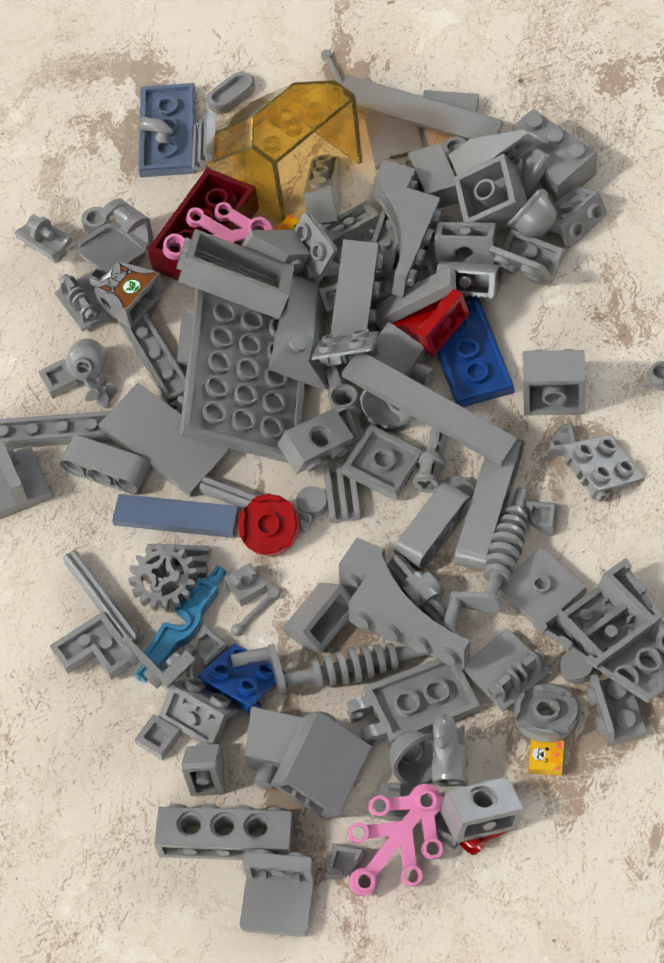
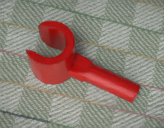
(475, 845)

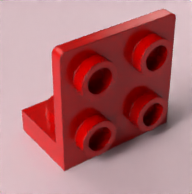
(436, 322)

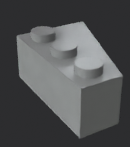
(572, 160)

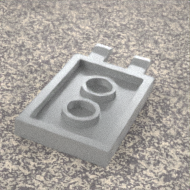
(413, 701)

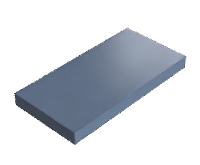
(178, 109)

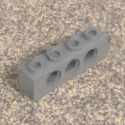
(207, 844)

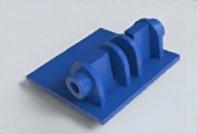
(240, 684)

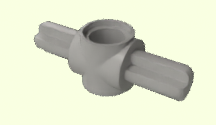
(340, 393)
(419, 588)

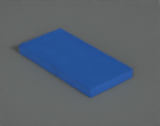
(474, 361)

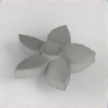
(99, 390)

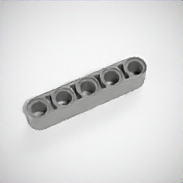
(486, 508)

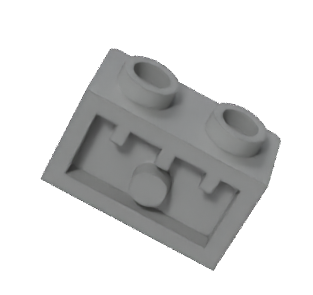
(577, 214)
(197, 710)
(616, 710)

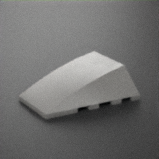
(615, 632)

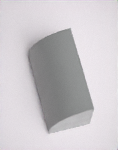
(319, 617)

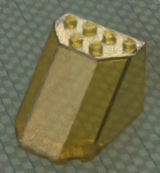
(274, 125)

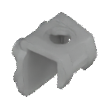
(118, 240)

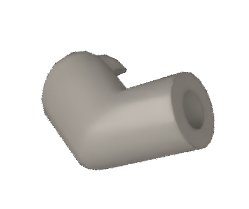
(158, 126)

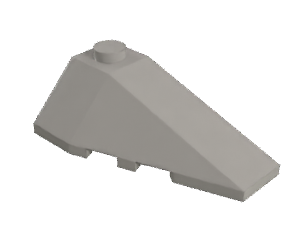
(298, 335)

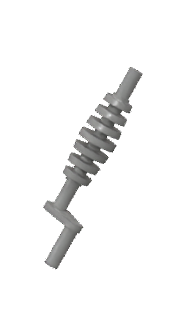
(500, 563)
(329, 669)

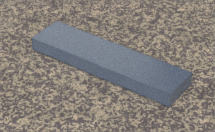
(175, 515)

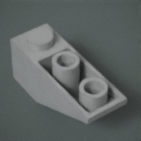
(323, 189)

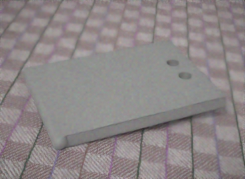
(391, 138)

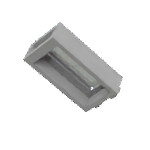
(235, 273)

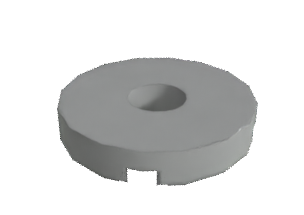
(542, 727)

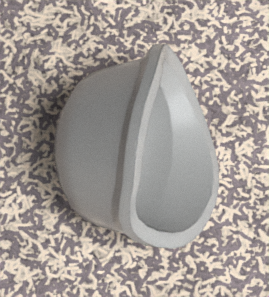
(535, 216)
(412, 758)

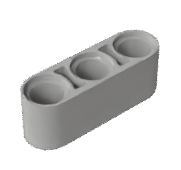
(105, 464)
(433, 525)

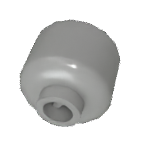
(85, 359)

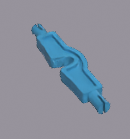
(171, 636)

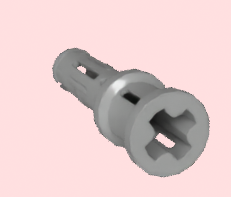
(431, 463)

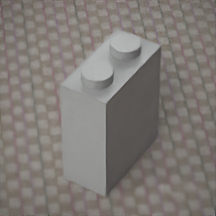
(321, 764)

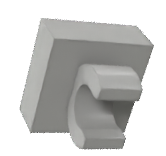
(245, 584)
(392, 790)

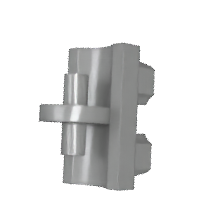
(44, 238)

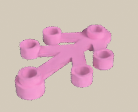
(216, 228)
(399, 834)

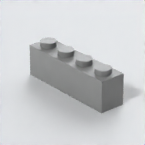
(356, 287)

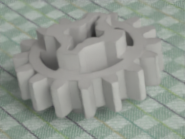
(155, 566)

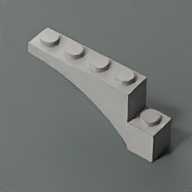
(411, 216)
(389, 612)

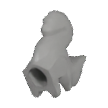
(450, 753)

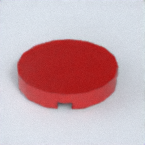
(269, 525)

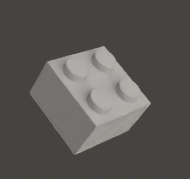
(491, 192)
(554, 382)

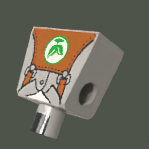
(127, 291)

